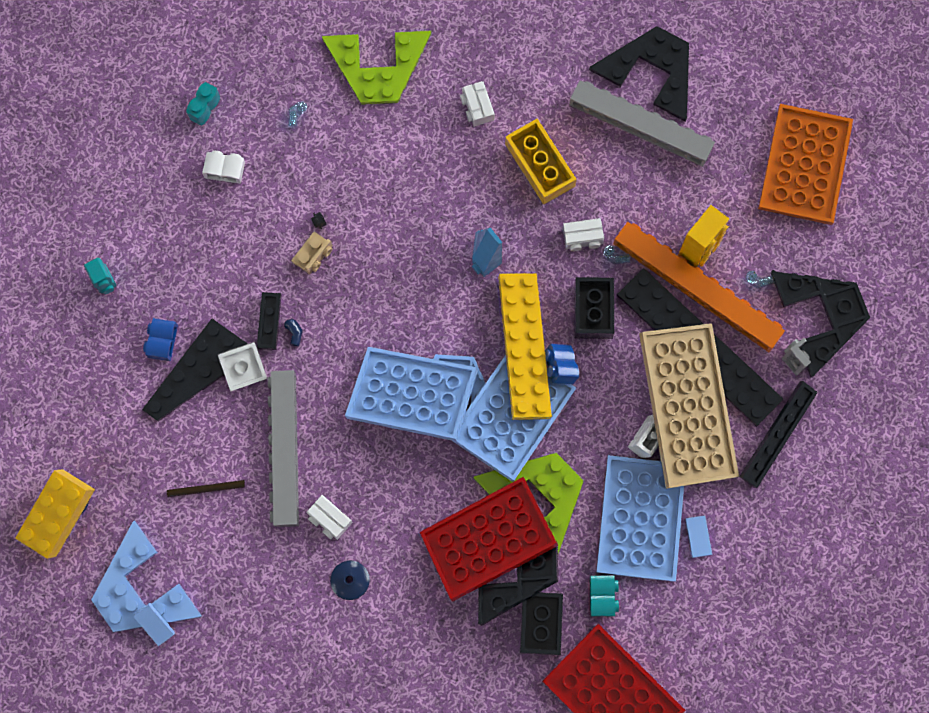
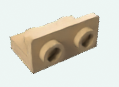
(312, 252)

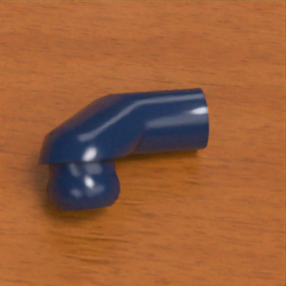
(293, 326)

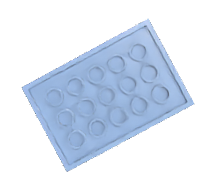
(412, 393)
(492, 433)
(639, 521)

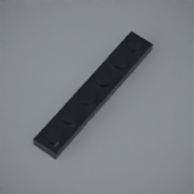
(778, 434)

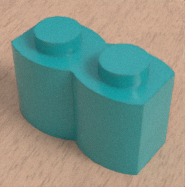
(200, 107)
(100, 276)
(603, 596)

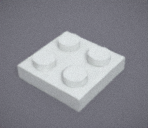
(242, 366)

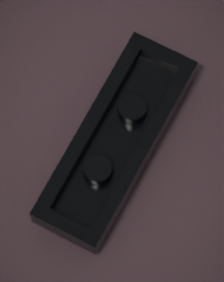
(269, 321)

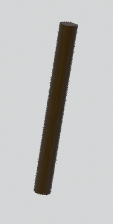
(206, 488)

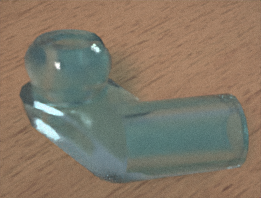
(295, 111)
(611, 255)
(758, 282)

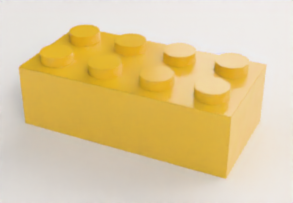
(540, 161)
(704, 237)
(55, 513)

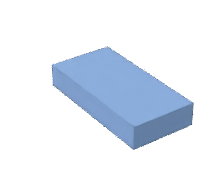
(698, 536)
(154, 624)

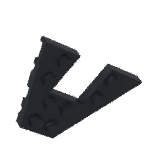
(661, 51)
(842, 306)
(531, 579)

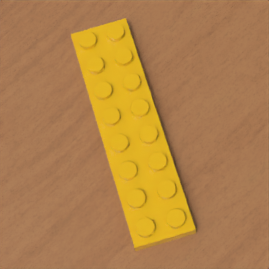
(524, 346)

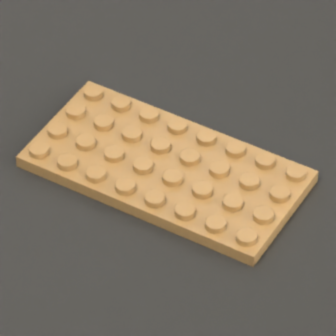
(688, 405)

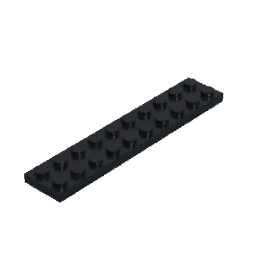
(663, 311)

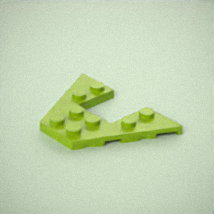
(378, 84)
(553, 480)

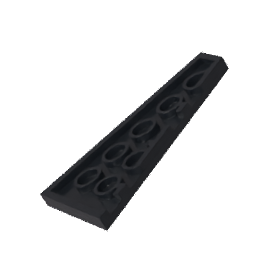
(194, 371)

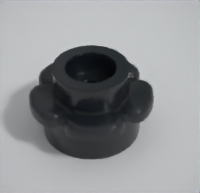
(318, 220)

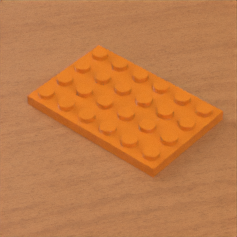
(805, 164)

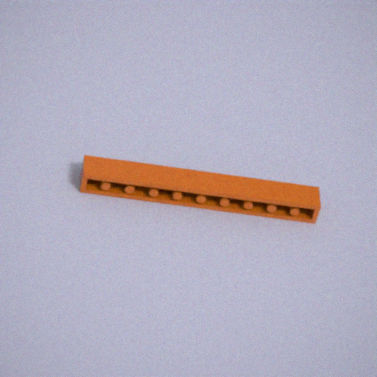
(698, 286)

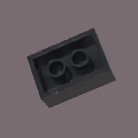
(593, 308)
(542, 624)

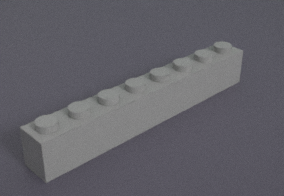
(641, 123)
(284, 449)

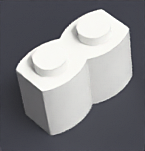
(223, 167)

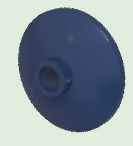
(352, 590)

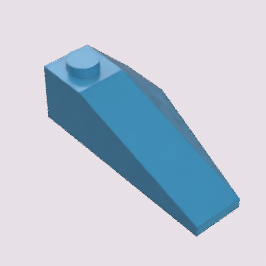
(486, 252)

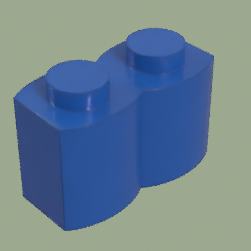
(161, 339)
(561, 364)

